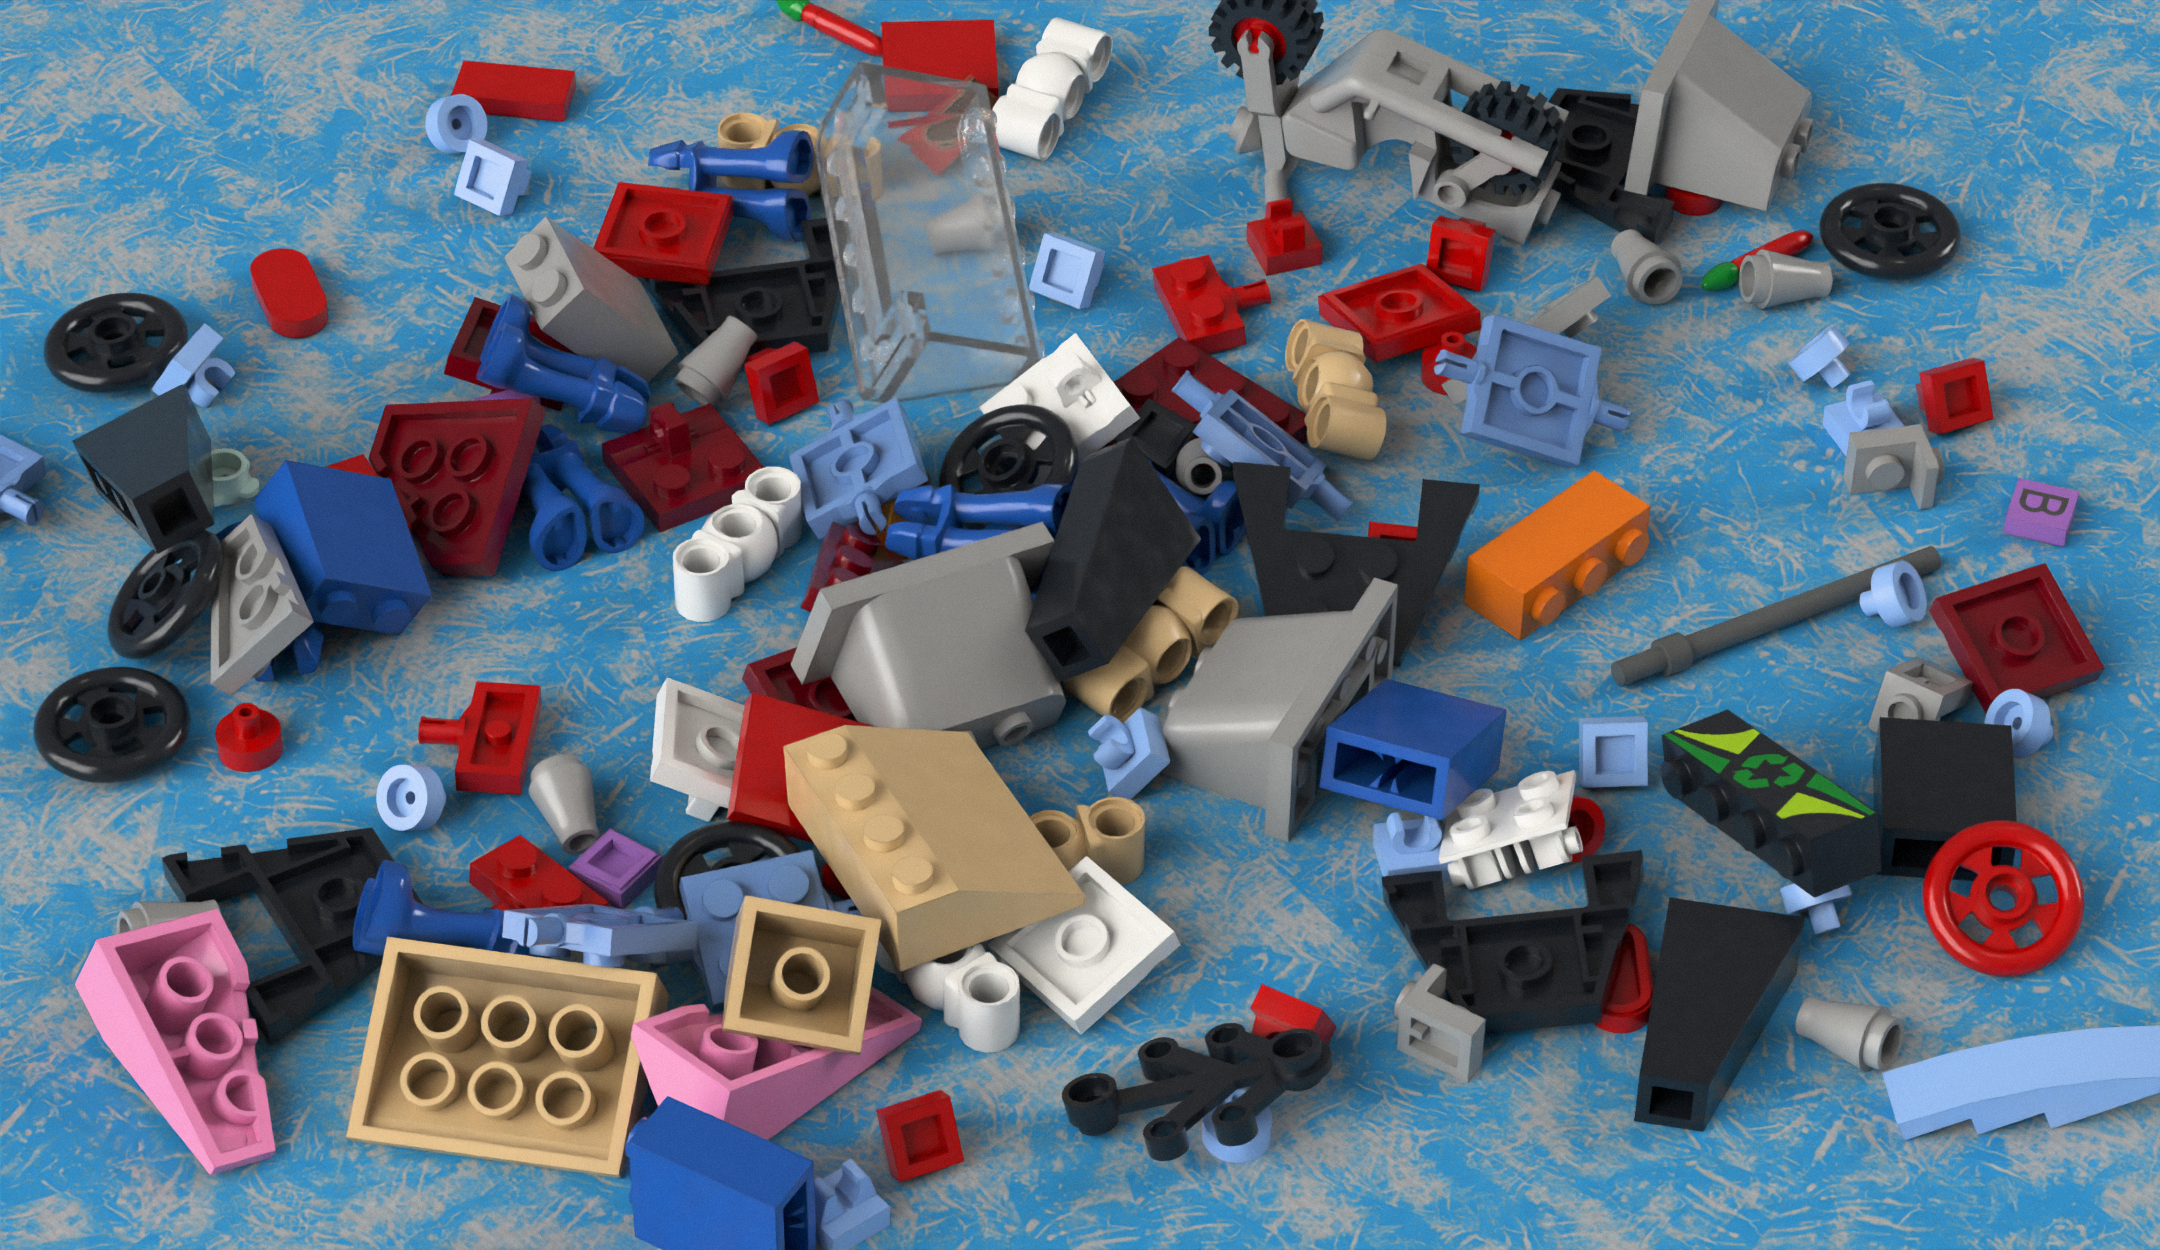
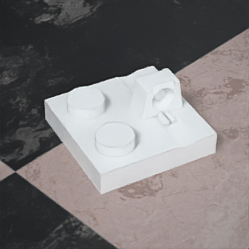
(1077, 391)
(696, 745)
(1088, 954)

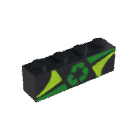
(1771, 803)

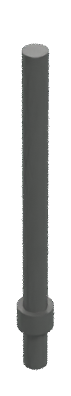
(1677, 652)

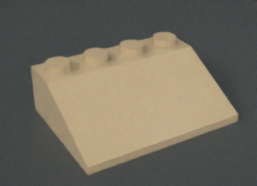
(924, 838)
(504, 1057)

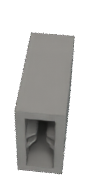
(589, 301)

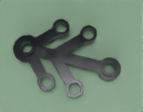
(1286, 1062)

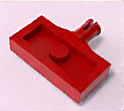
(1204, 305)
(490, 737)
(526, 877)

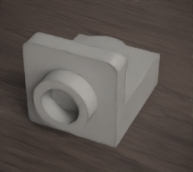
(1894, 461)
(1919, 692)
(1438, 1030)

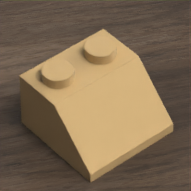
(800, 975)

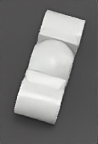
(1051, 87)
(737, 544)
(971, 990)

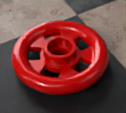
(2039, 858)

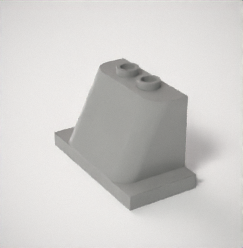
(1718, 116)
(940, 642)
(1266, 698)

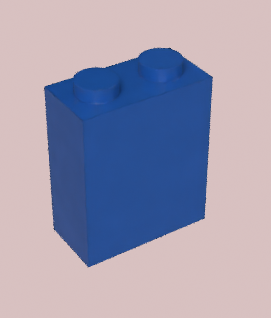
(346, 546)
(1413, 749)
(716, 1185)

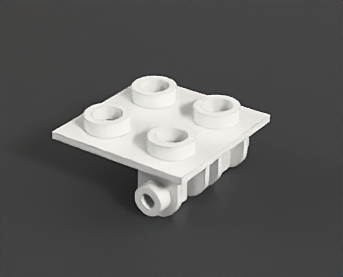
(1489, 821)

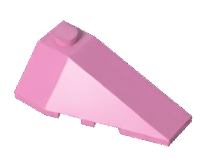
(182, 1028)
(754, 1079)

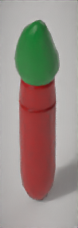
(832, 25)
(1727, 273)

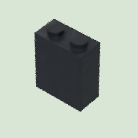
(1935, 783)

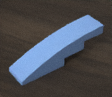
(2019, 1078)

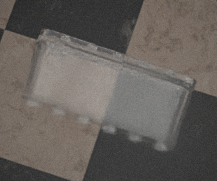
(924, 236)

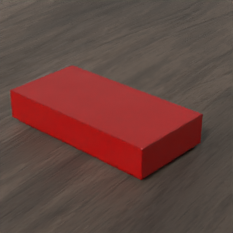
(517, 89)

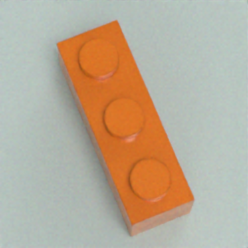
(1557, 555)

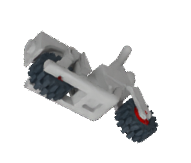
(1480, 163)

